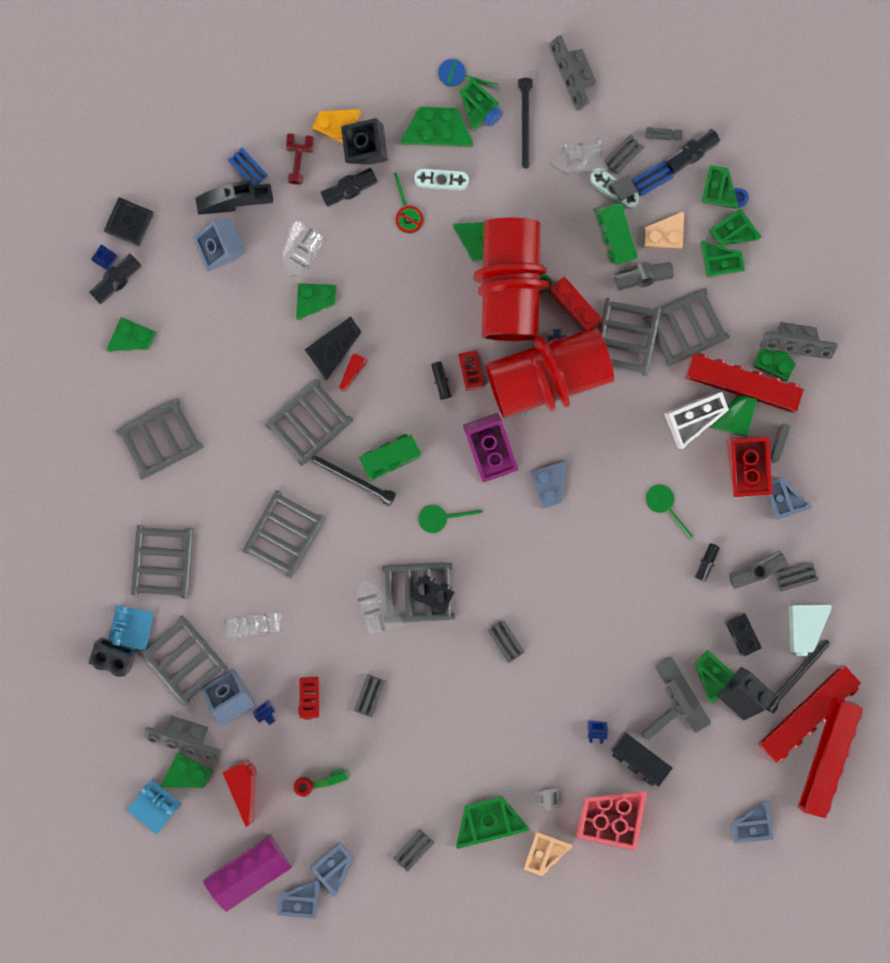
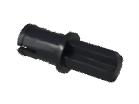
(441, 380)
(707, 562)

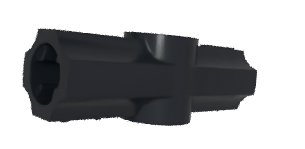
(692, 151)
(349, 187)
(115, 278)

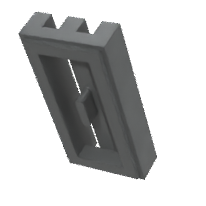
(634, 142)
(779, 442)
(812, 572)
(497, 627)
(375, 680)
(659, 723)
(420, 854)

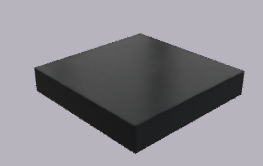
(128, 221)

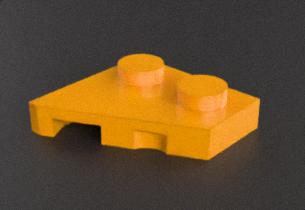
(330, 122)

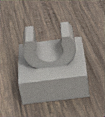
(550, 798)

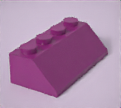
(247, 873)

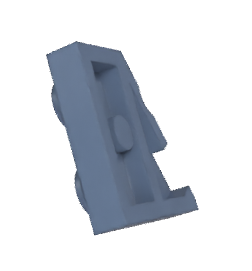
(550, 483)
(786, 500)
(754, 825)
(332, 867)
(300, 901)

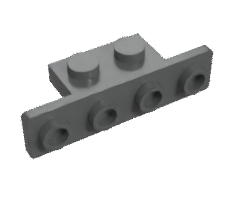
(574, 70)
(798, 340)
(683, 695)
(184, 736)

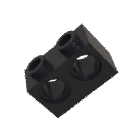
(430, 598)
(743, 634)
(112, 653)

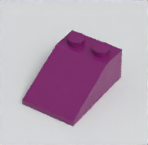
(490, 447)

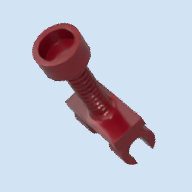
(295, 177)

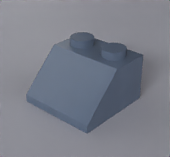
(219, 244)
(227, 697)

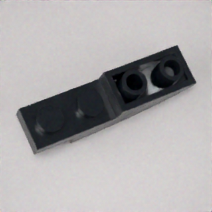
(235, 194)

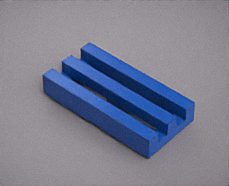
(237, 157)
(666, 170)

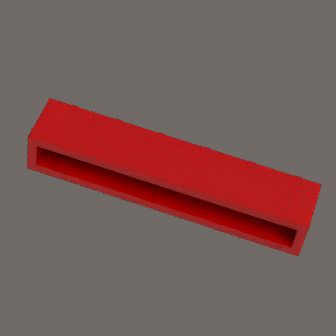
(744, 383)
(808, 714)
(830, 757)

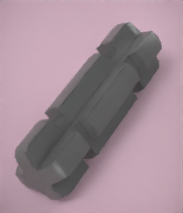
(663, 133)

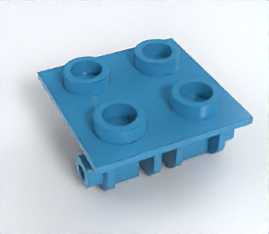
(131, 627)
(154, 806)

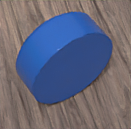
(493, 116)
(741, 197)

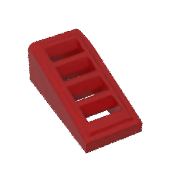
(354, 367)
(473, 385)
(309, 685)

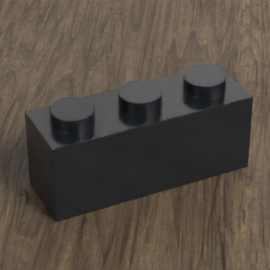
(640, 759)

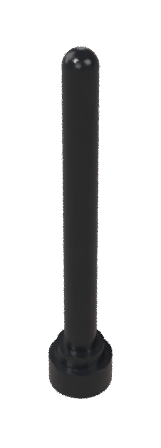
(525, 86)
(386, 496)
(797, 675)

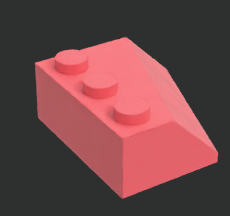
(612, 819)

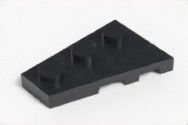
(333, 346)

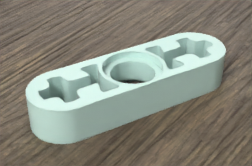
(456, 174)
(606, 191)

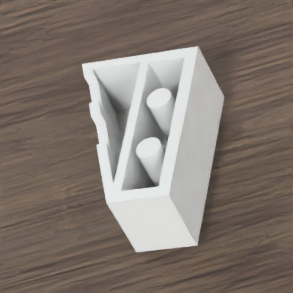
(693, 418)

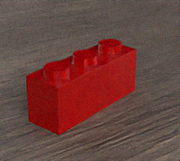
(574, 304)

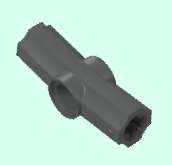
(644, 275)
(768, 565)

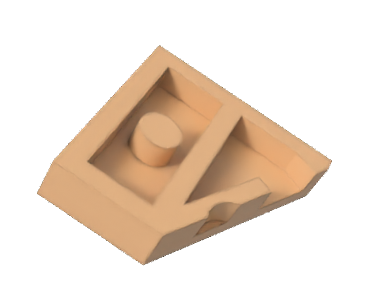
(665, 233)
(544, 853)

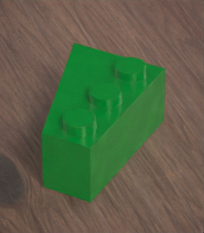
(615, 233)
(390, 457)

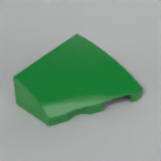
(738, 417)

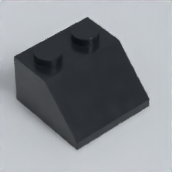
(364, 142)
(746, 694)

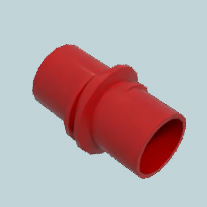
(511, 279)
(550, 372)

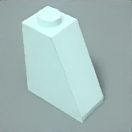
(806, 626)

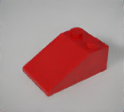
(750, 466)
(242, 785)

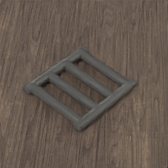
(651, 332)
(705, 344)
(331, 432)
(178, 454)
(259, 531)
(140, 550)
(426, 568)
(195, 638)

